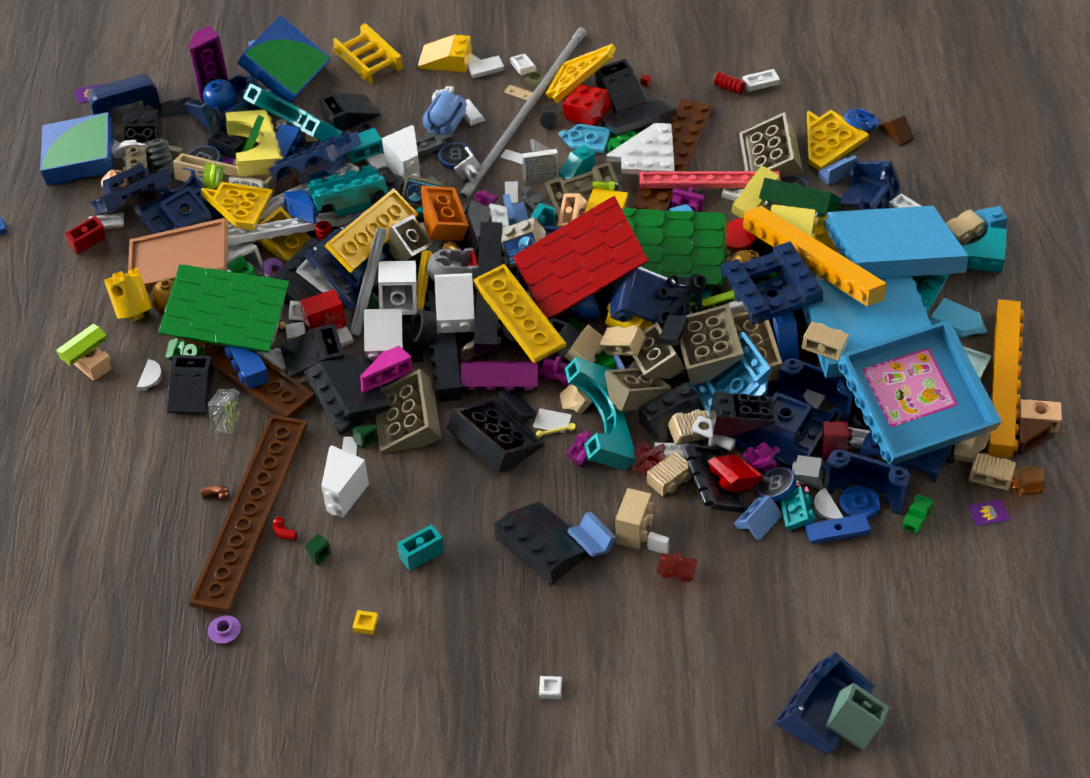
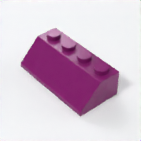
(207, 58)
(500, 374)

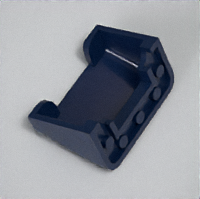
(123, 93)
(213, 118)
(872, 186)
(636, 296)
(799, 376)
(882, 477)
(814, 701)

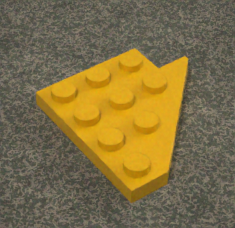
(577, 71)
(830, 138)
(239, 203)

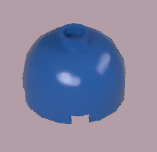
(220, 94)
(587, 309)

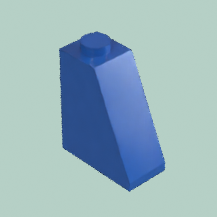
(786, 336)

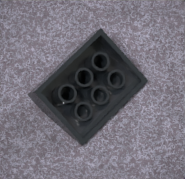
(298, 286)
(340, 392)
(493, 434)
(540, 541)

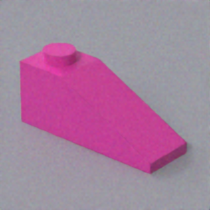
(387, 367)

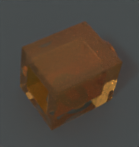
(1029, 480)

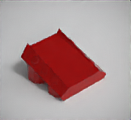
(734, 473)

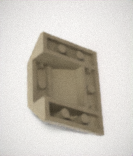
(580, 184)

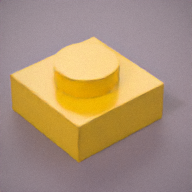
(365, 622)

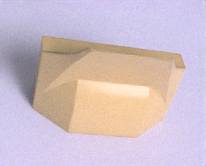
(574, 399)
(967, 449)

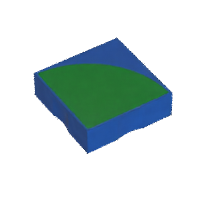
(284, 59)
(77, 148)

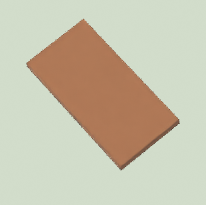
(194, 245)

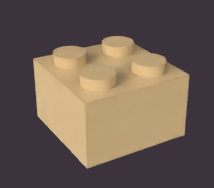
(634, 518)

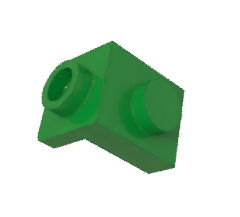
(240, 265)

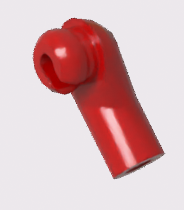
(281, 530)

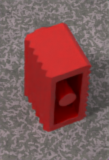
(85, 235)

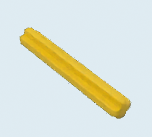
(422, 281)

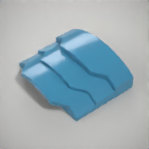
(745, 376)

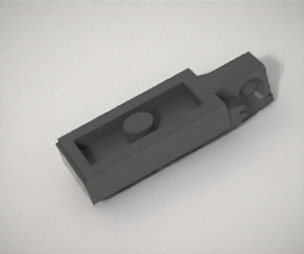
(432, 143)
(532, 199)

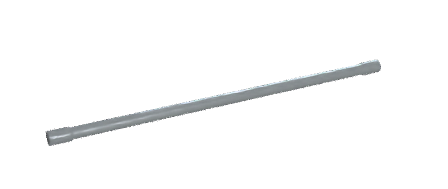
(470, 186)

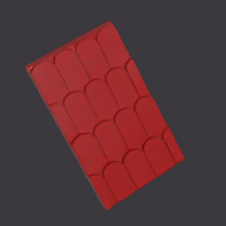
(580, 258)

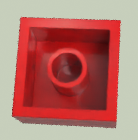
(586, 105)
(323, 310)

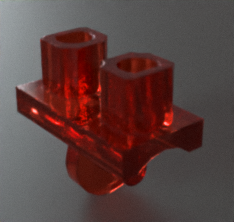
(646, 455)
(677, 566)

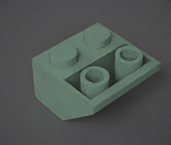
(857, 716)

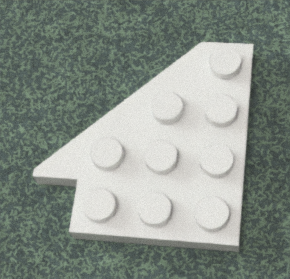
(646, 151)

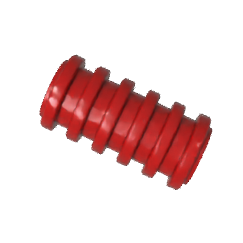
(729, 83)
(323, 230)

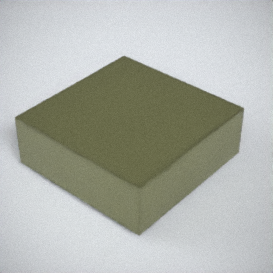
(533, 79)

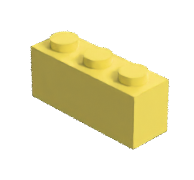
(750, 195)

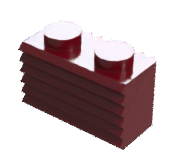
(835, 437)

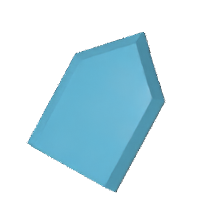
(592, 136)
(963, 320)

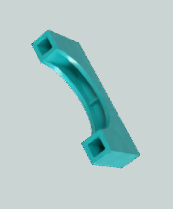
(307, 122)
(988, 252)
(615, 445)

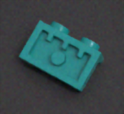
(544, 214)
(797, 509)

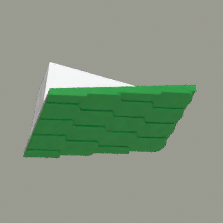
(681, 242)
(224, 308)

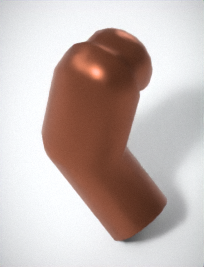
(212, 490)

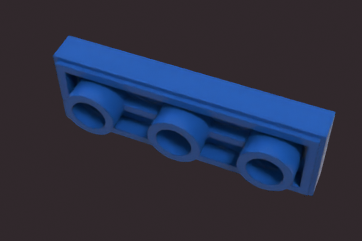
(837, 529)

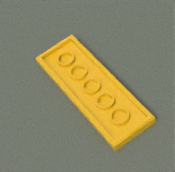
(355, 241)
(519, 313)

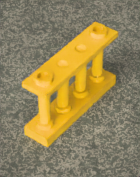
(374, 42)

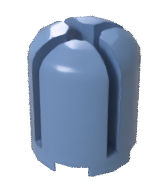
(444, 113)

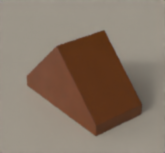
(898, 130)
(1031, 434)

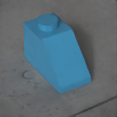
(993, 217)

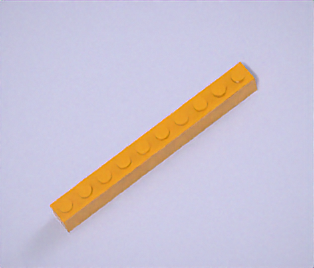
(817, 256)
(1005, 377)

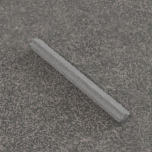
(368, 281)

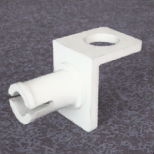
(468, 167)
(722, 441)

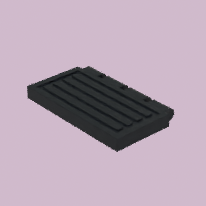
(638, 116)
(708, 483)

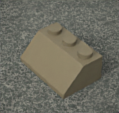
(658, 359)
(630, 389)

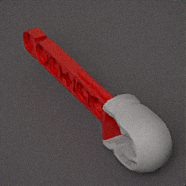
(452, 262)

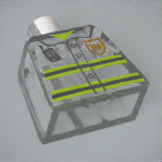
(224, 410)

